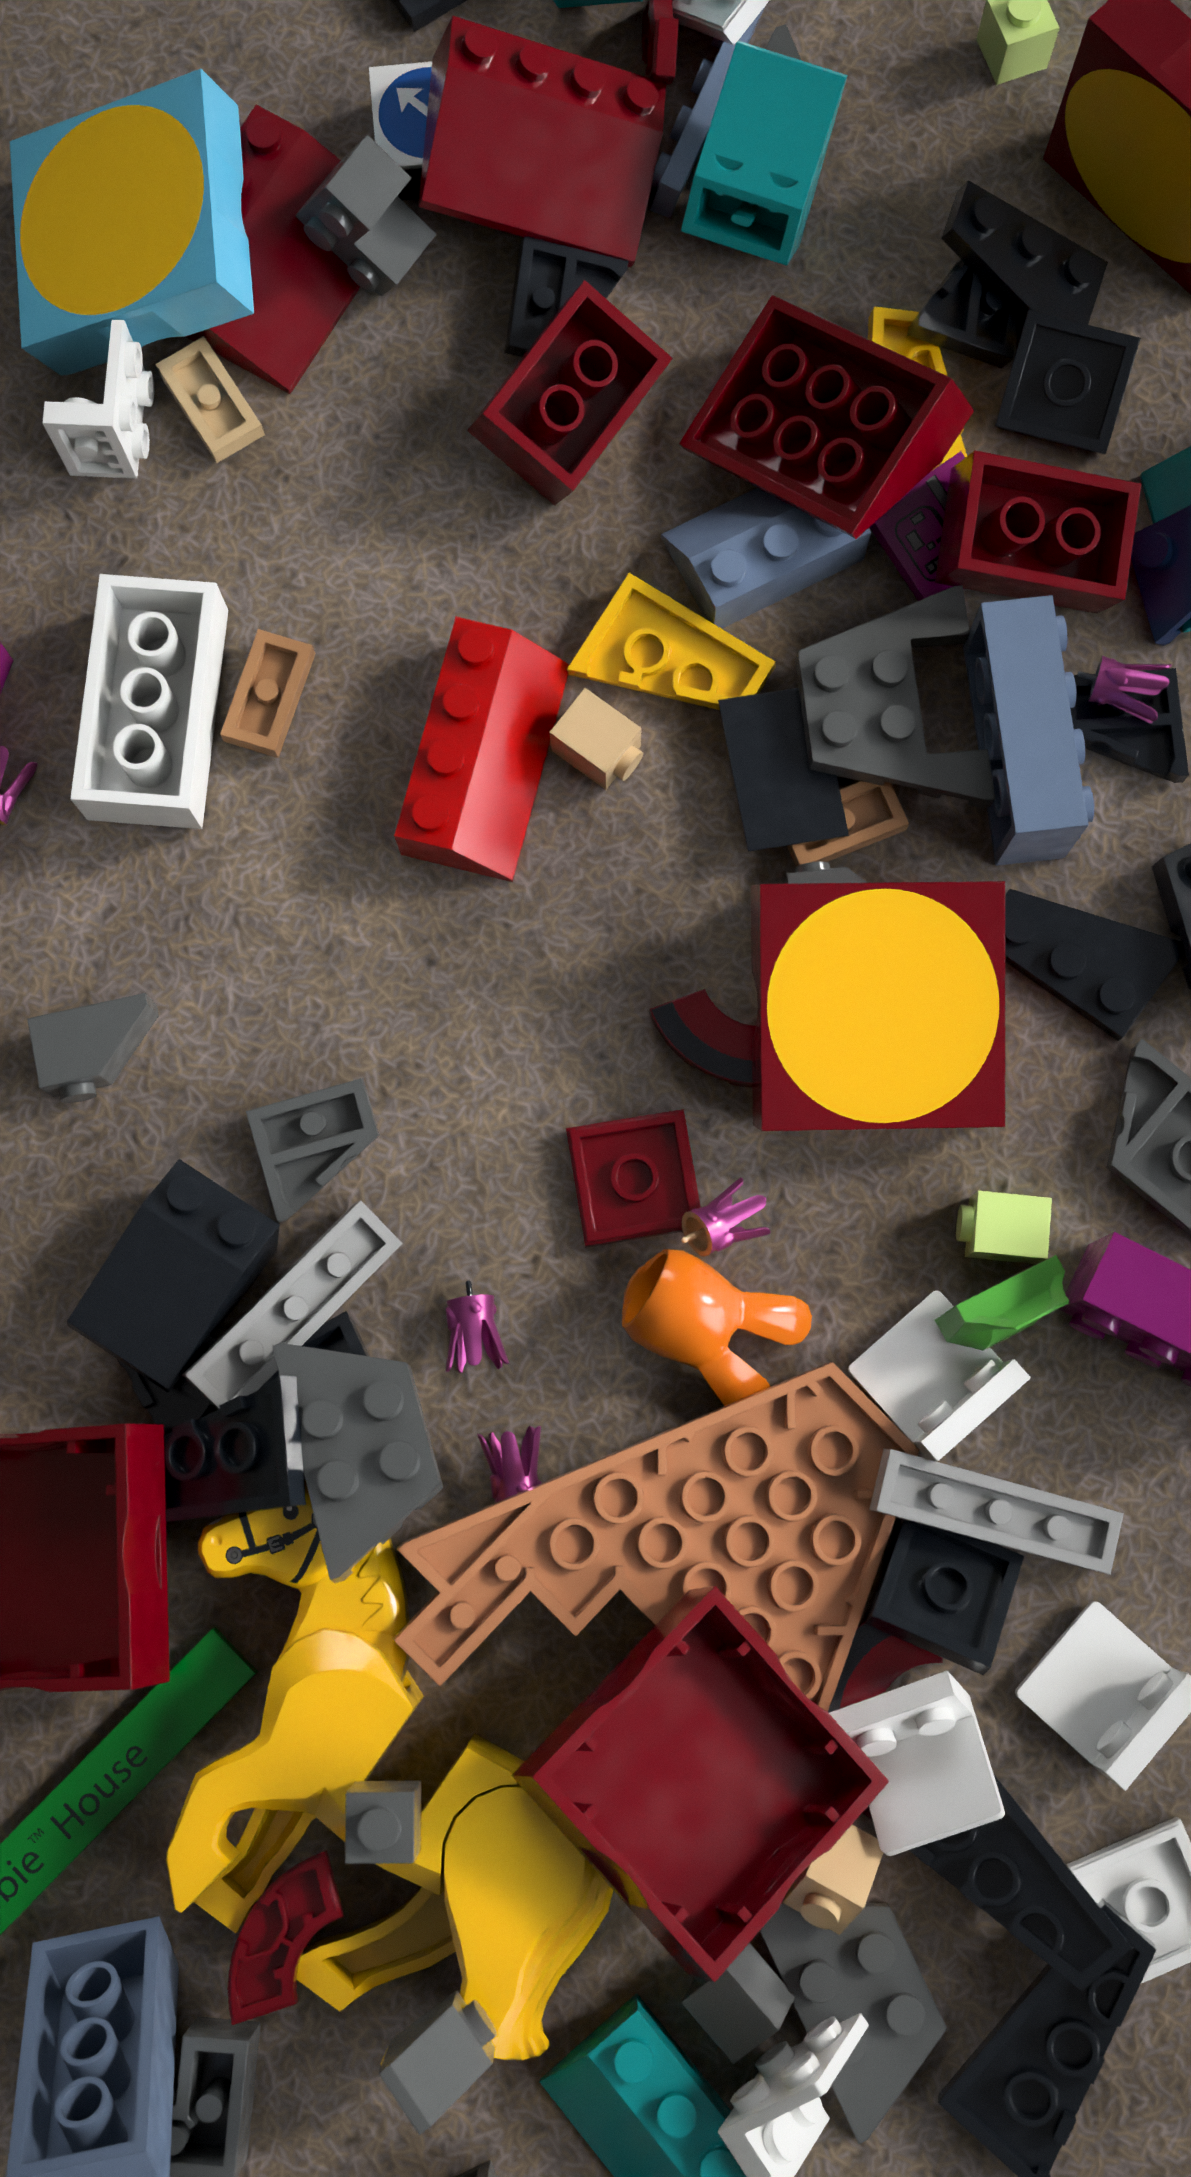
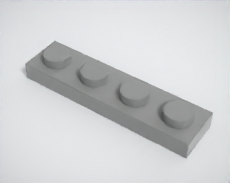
(294, 1306)
(996, 1511)

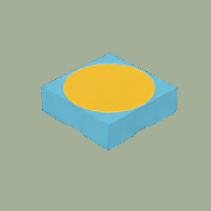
(131, 223)

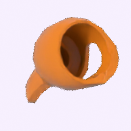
(697, 1313)

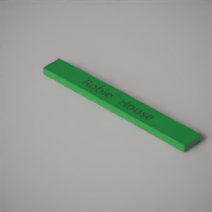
(118, 1771)

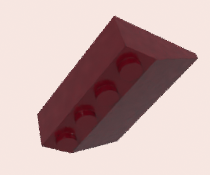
(539, 141)
(294, 282)
(826, 418)

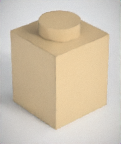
(597, 740)
(838, 1882)

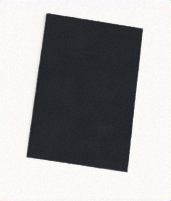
(771, 773)

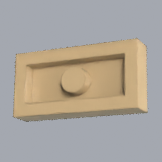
(210, 399)

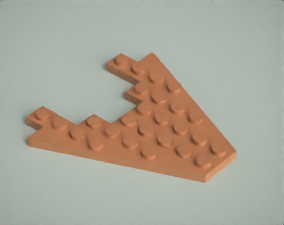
(742, 1499)

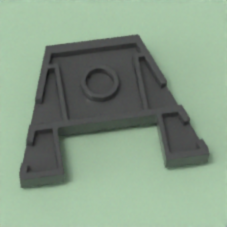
(866, 708)

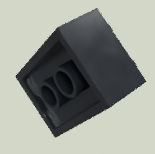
(175, 1275)

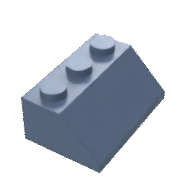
(756, 554)

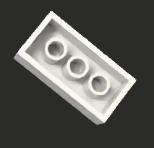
(150, 701)

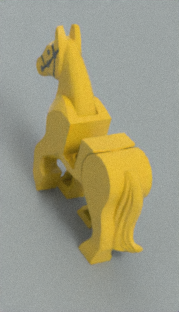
(490, 1861)

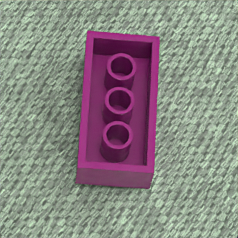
(1136, 1299)

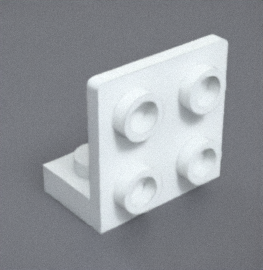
(109, 435)
(934, 1386)
(1107, 1694)
(934, 1762)
(781, 2108)

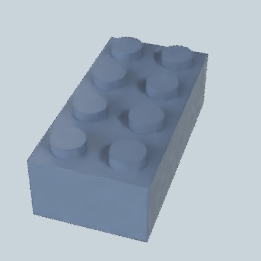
(1026, 724)
(97, 2056)

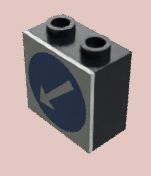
(400, 116)

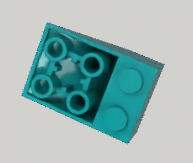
(763, 153)

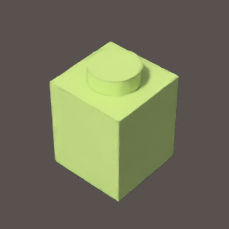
(1017, 37)
(1005, 1227)

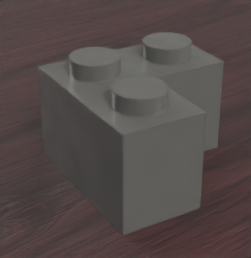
(364, 219)
(214, 2098)

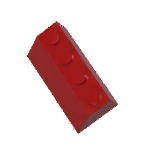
(482, 751)

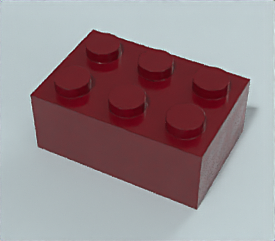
(570, 394)
(1038, 532)

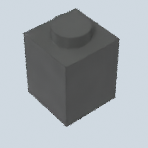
(383, 1822)
(741, 2006)

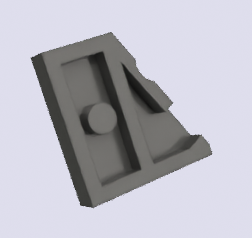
(310, 1141)

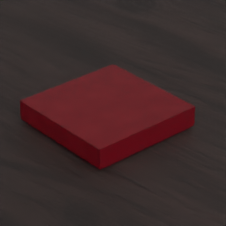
(633, 1177)

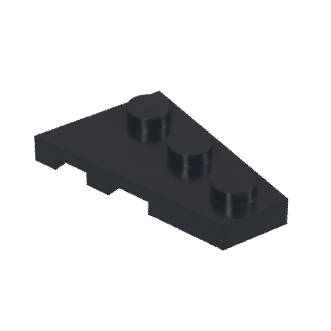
(1087, 960)

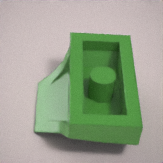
(1006, 1307)

